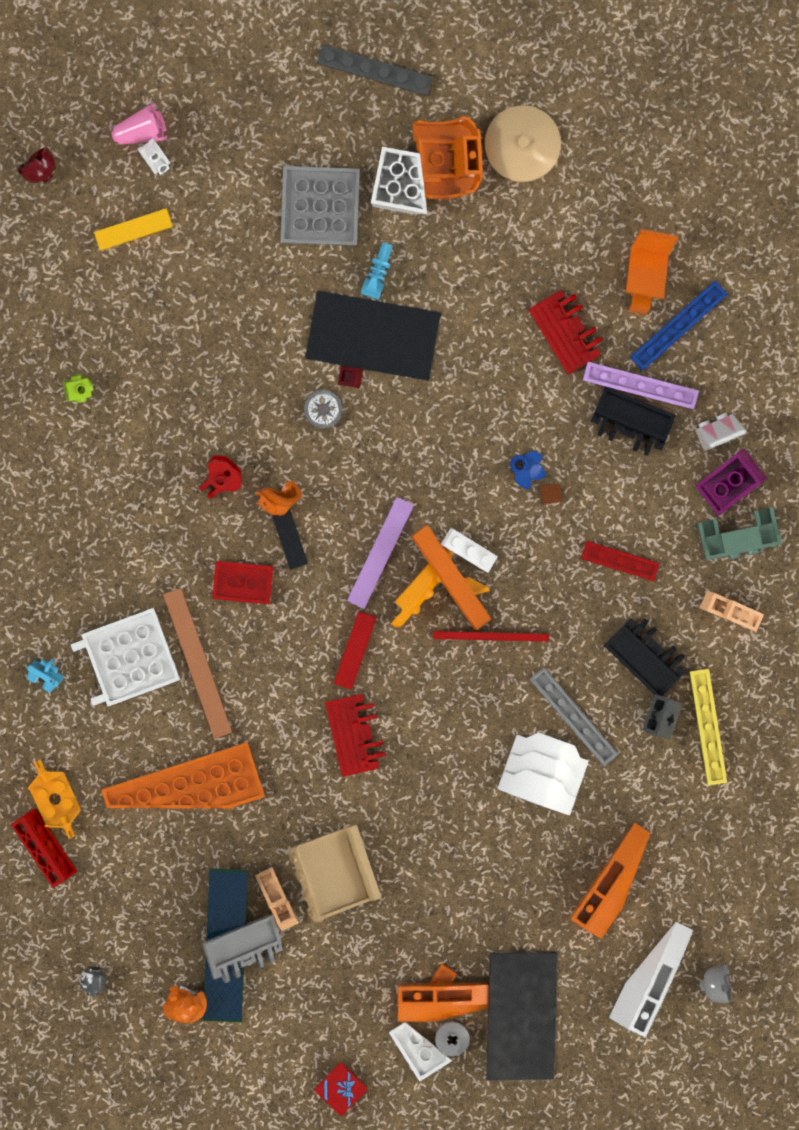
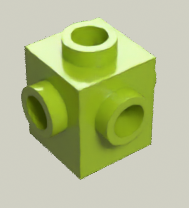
(71, 388)

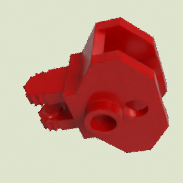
(220, 477)

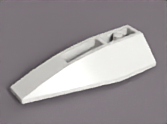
(650, 982)

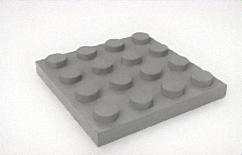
(320, 206)

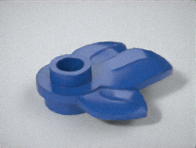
(530, 471)

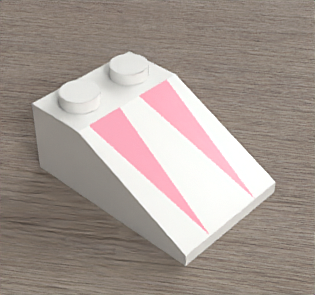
(720, 431)

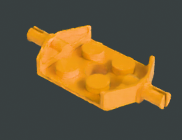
(60, 814)

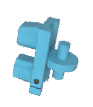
(45, 671)

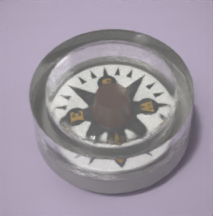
(323, 409)

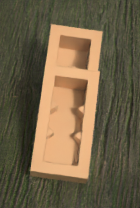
(731, 611)
(276, 899)

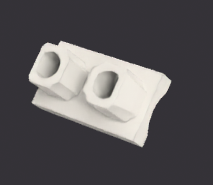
(154, 157)

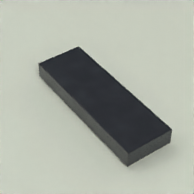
(290, 540)

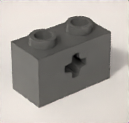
(662, 717)

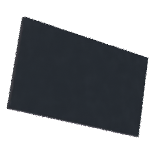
(373, 335)
(521, 1016)

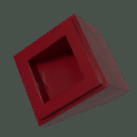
(350, 377)

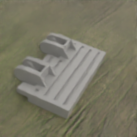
(243, 945)

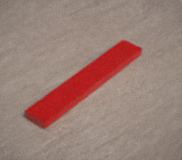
(490, 636)

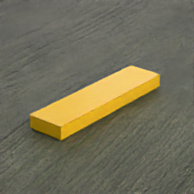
(133, 229)

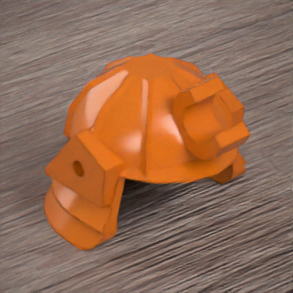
(277, 501)
(184, 1006)

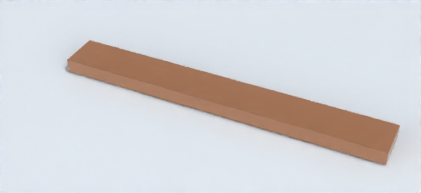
(197, 663)

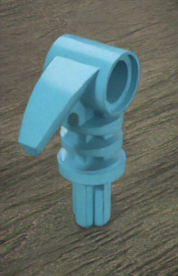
(373, 286)

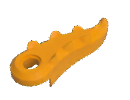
(416, 593)

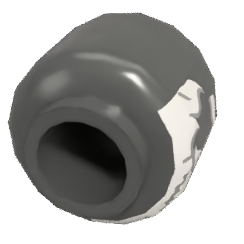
(93, 981)

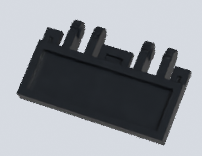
(633, 417)
(644, 659)

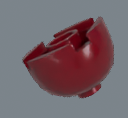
(38, 167)

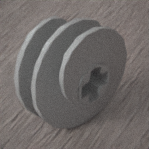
(450, 1048)

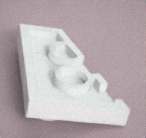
(418, 1051)

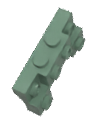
(744, 540)

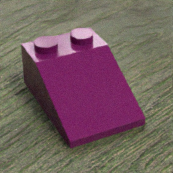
(731, 482)

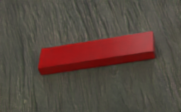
(620, 561)
(355, 650)

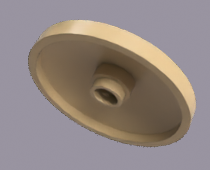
(522, 143)

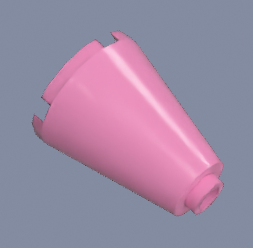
(141, 127)

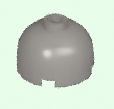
(717, 984)

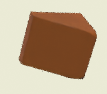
(551, 494)

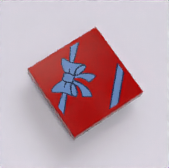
(340, 1089)

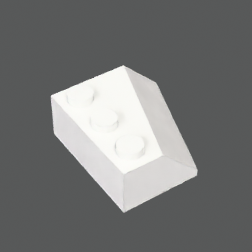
(399, 182)

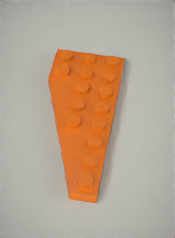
(207, 782)

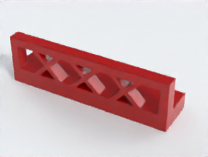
(45, 846)

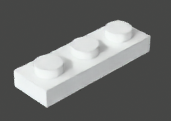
(469, 550)

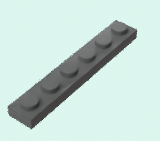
(374, 70)

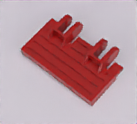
(563, 333)
(350, 735)

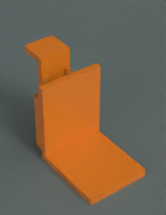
(648, 268)

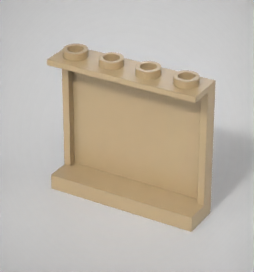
(334, 873)

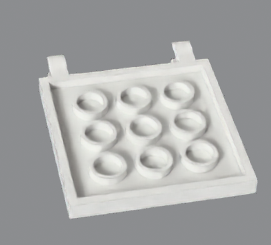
(129, 657)

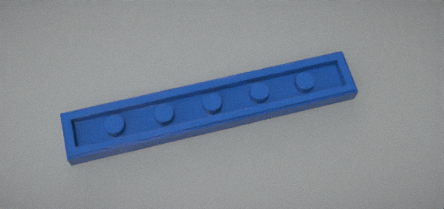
(678, 325)

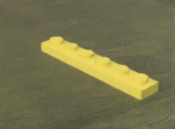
(708, 727)

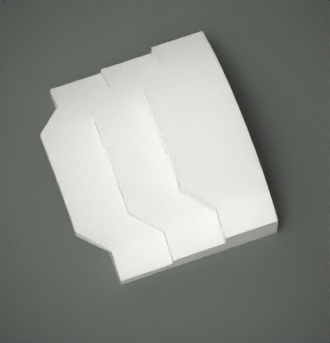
(544, 772)

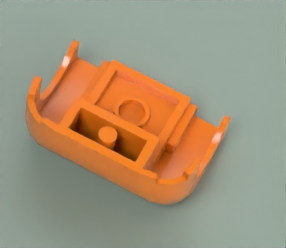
(449, 157)

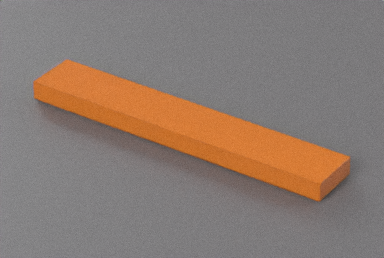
(451, 577)

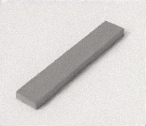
(573, 716)

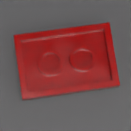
(242, 582)

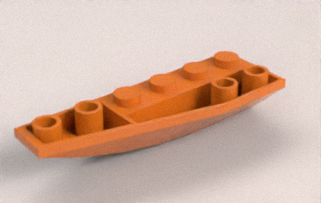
(610, 888)
(440, 1000)

